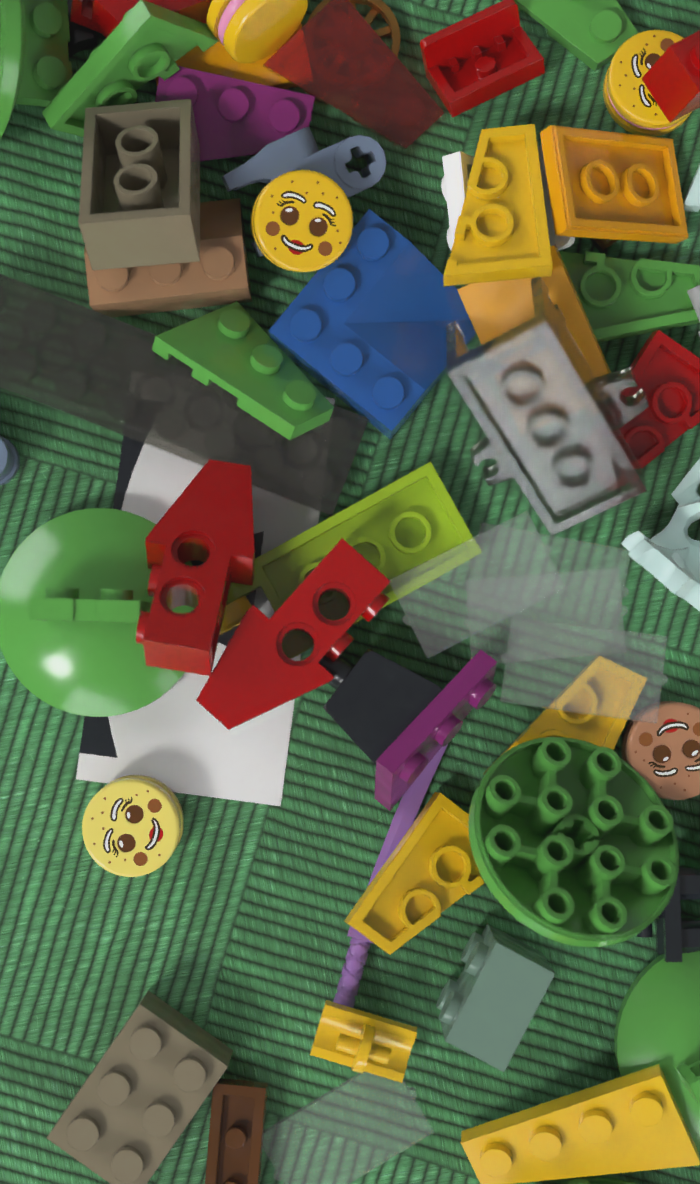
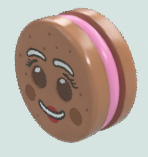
(667, 751)

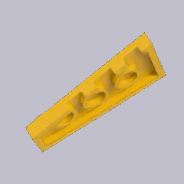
(592, 1132)

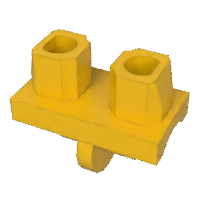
(363, 1041)

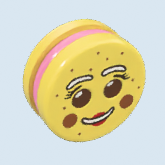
(132, 825)

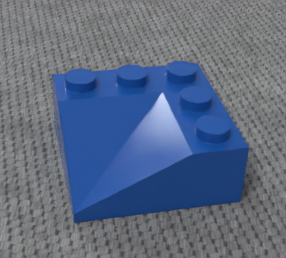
(374, 325)

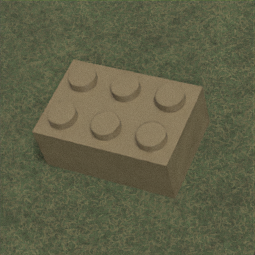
(140, 185)
(141, 1094)

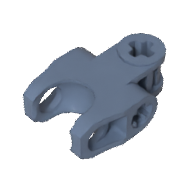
(301, 152)

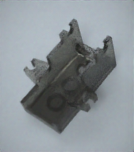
(549, 416)

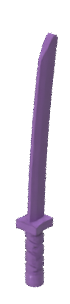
(402, 821)

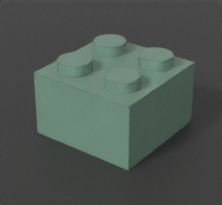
(493, 996)

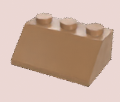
(215, 280)

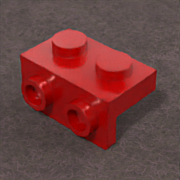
(480, 57)

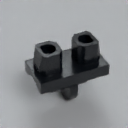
(674, 933)

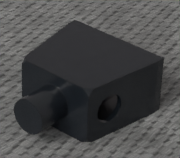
(375, 699)

